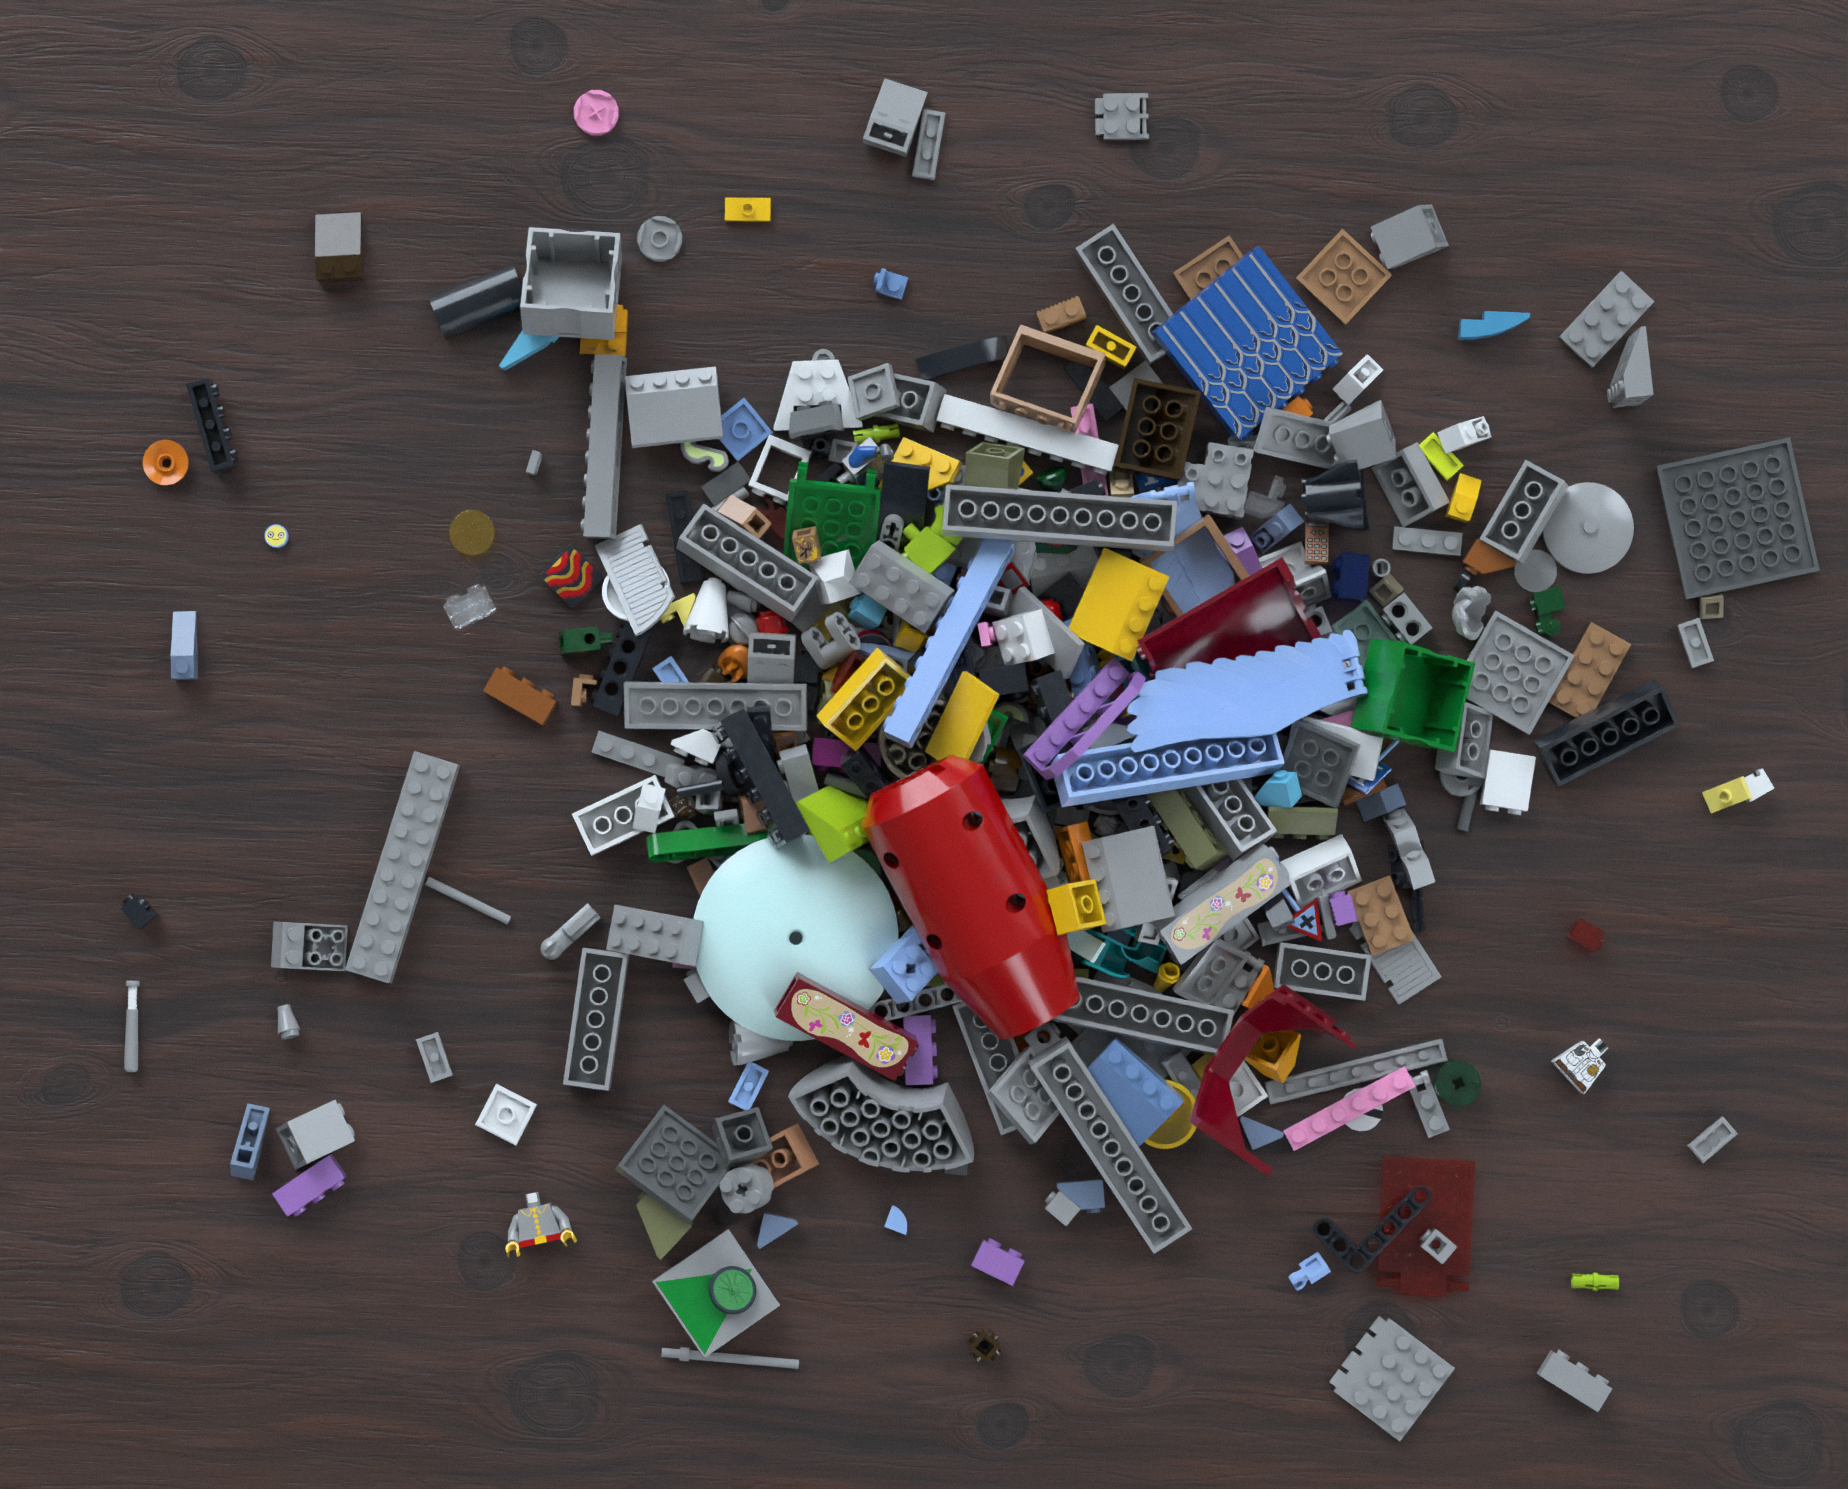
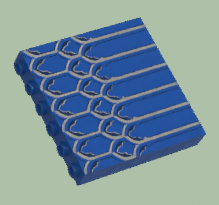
(1247, 343)

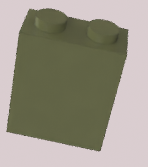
(994, 466)
(661, 1224)

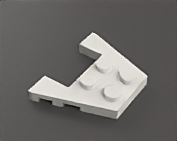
(815, 383)

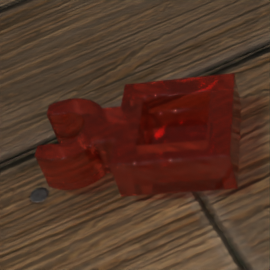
(777, 518)

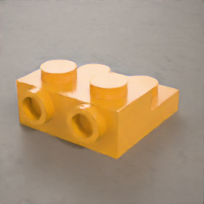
(609, 347)

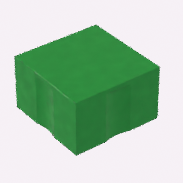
(1413, 695)

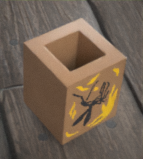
(807, 545)

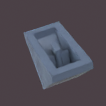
(1381, 802)
(1258, 1133)
(773, 1227)

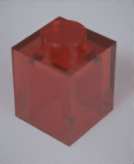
(1586, 935)

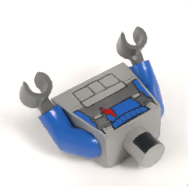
(865, 456)

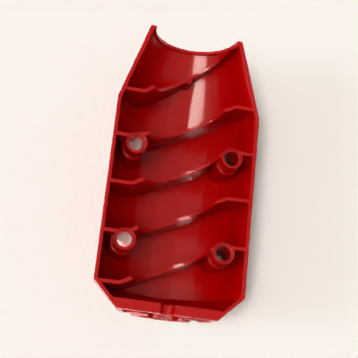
(961, 891)

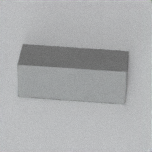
(1312, 585)

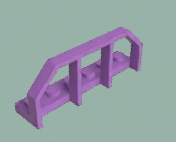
(1076, 715)

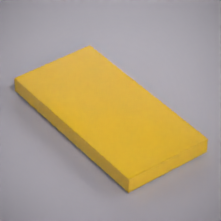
(962, 718)

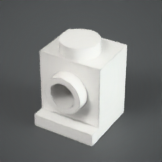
(1758, 784)

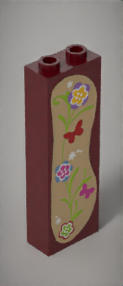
(846, 1026)

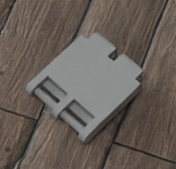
(1121, 116)

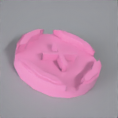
(596, 112)

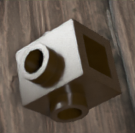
(984, 1354)

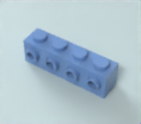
(1085, 668)

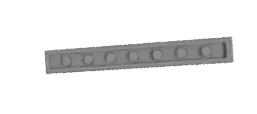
(1355, 1071)

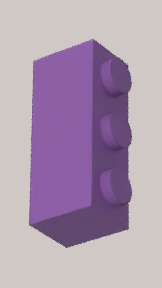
(920, 1066)
(310, 1186)

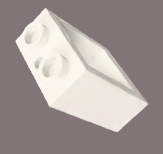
(784, 446)

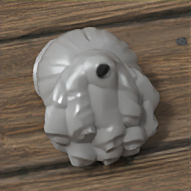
(1468, 611)

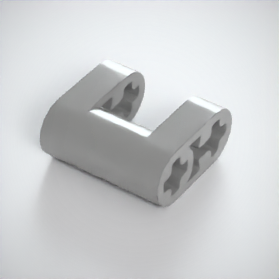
(827, 653)

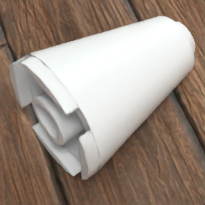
(709, 613)

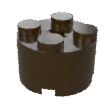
(1003, 769)

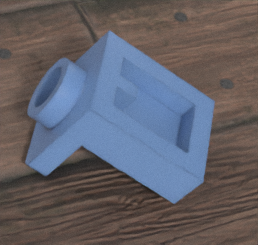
(890, 284)

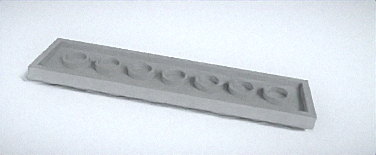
(705, 704)

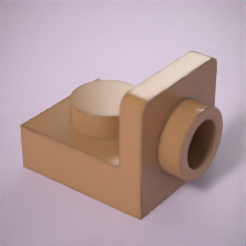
(579, 693)

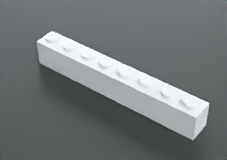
(1028, 434)

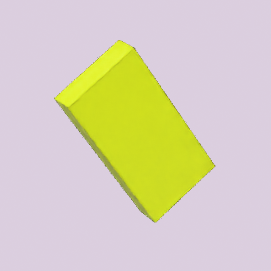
(1443, 463)

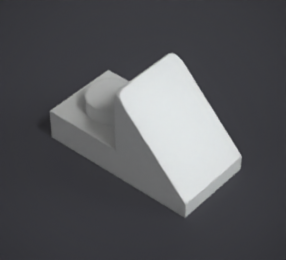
(649, 808)

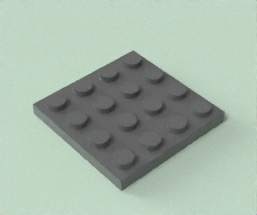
(674, 1164)

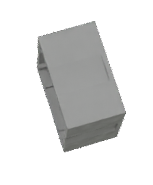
(571, 283)

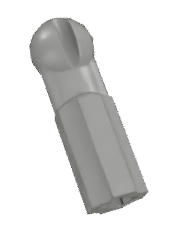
(567, 934)

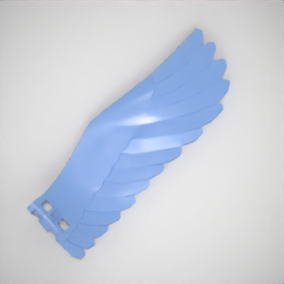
(1196, 564)
(1245, 695)

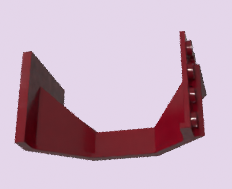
(1214, 1104)

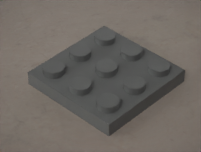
(1320, 760)

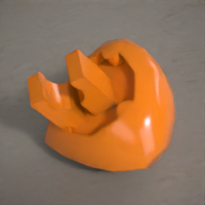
(734, 662)

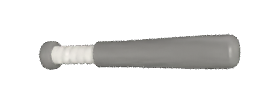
(131, 1035)

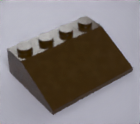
(1157, 430)

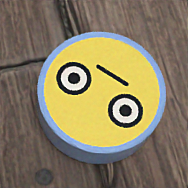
(276, 536)

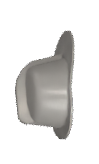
(740, 625)

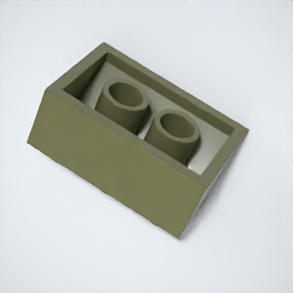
(1303, 821)

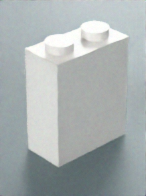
(1507, 782)

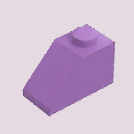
(1244, 550)

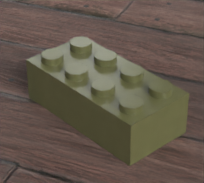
(1188, 828)

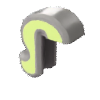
(701, 454)
(1013, 711)

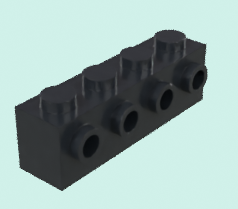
(212, 426)
(1137, 815)

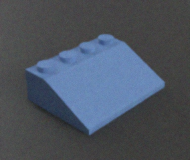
(1134, 1089)

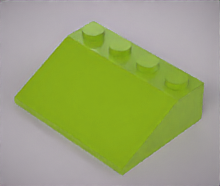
(835, 820)

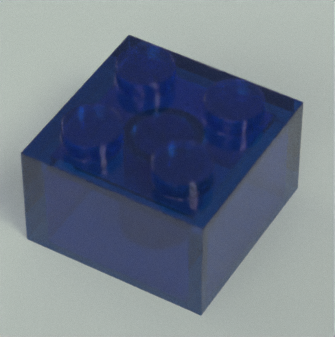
(1351, 577)

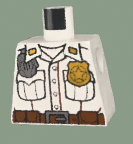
(1581, 1064)

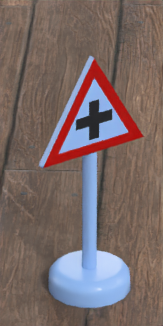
(1306, 919)

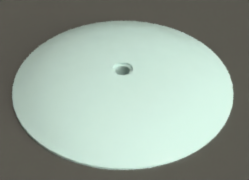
(764, 898)

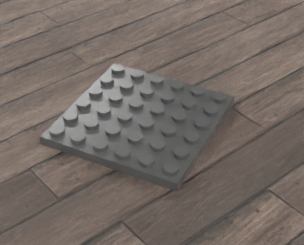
(1737, 518)

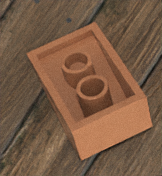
(789, 1155)

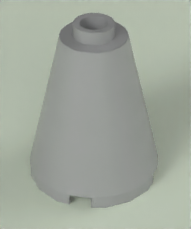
(750, 1046)

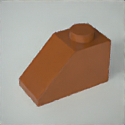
(1485, 559)

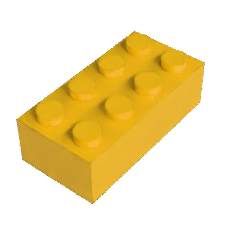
(865, 699)

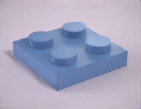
(743, 429)

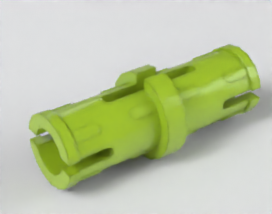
(877, 433)
(1595, 1281)

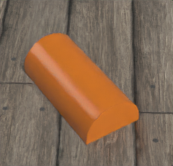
(1070, 844)

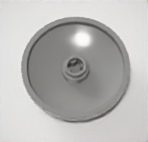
(1589, 529)

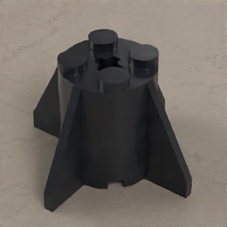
(1337, 497)

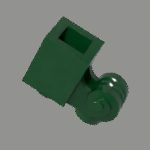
(1543, 605)

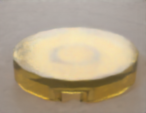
(472, 532)

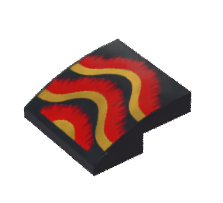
(571, 576)

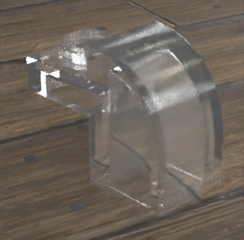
(1262, 506)

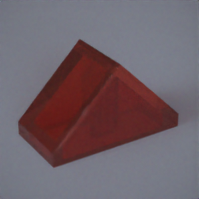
(846, 670)

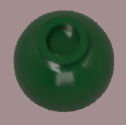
(1052, 479)

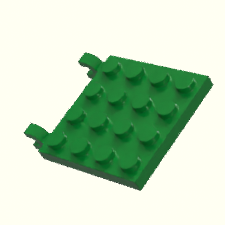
(841, 512)

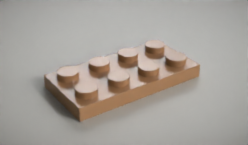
(1589, 672)

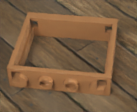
(1057, 347)
(1220, 540)

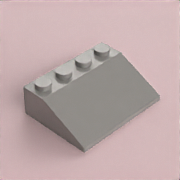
(1632, 377)
(674, 407)
(1129, 878)

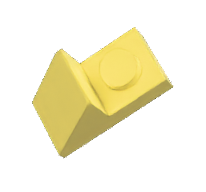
(682, 607)

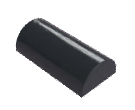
(477, 301)

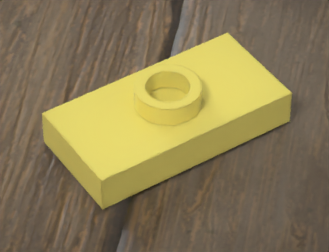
(1727, 794)

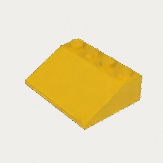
(1118, 604)

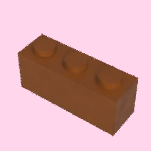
(520, 695)

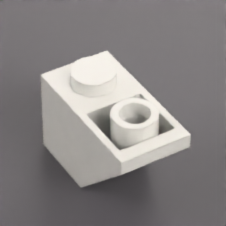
(1464, 434)

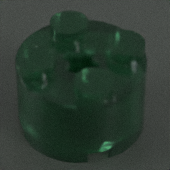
(1468, 1076)

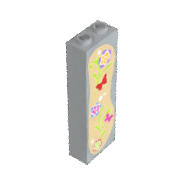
(1222, 902)

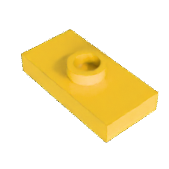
(748, 209)

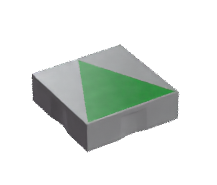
(687, 1294)

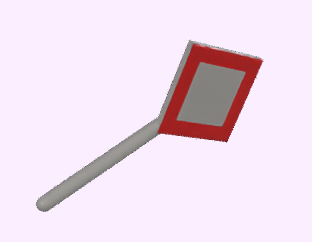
(1011, 578)

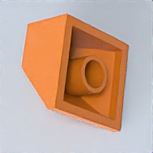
(1260, 988)

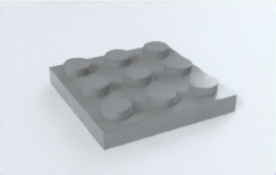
(1024, 1098)

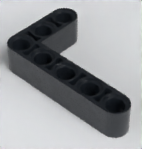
(1377, 1233)

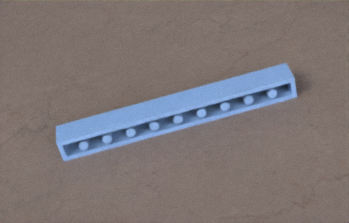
(948, 641)

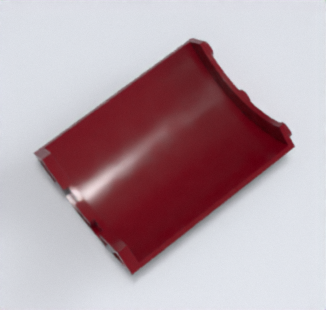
(1238, 621)

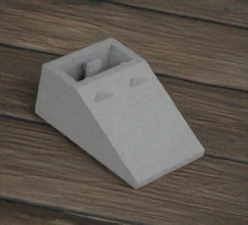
(895, 117)
(771, 658)
(309, 946)

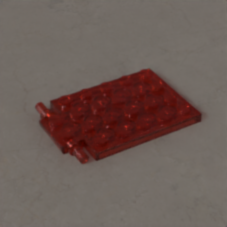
(1447, 1212)

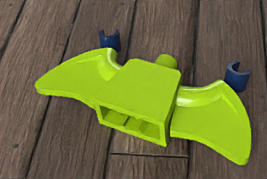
(930, 547)

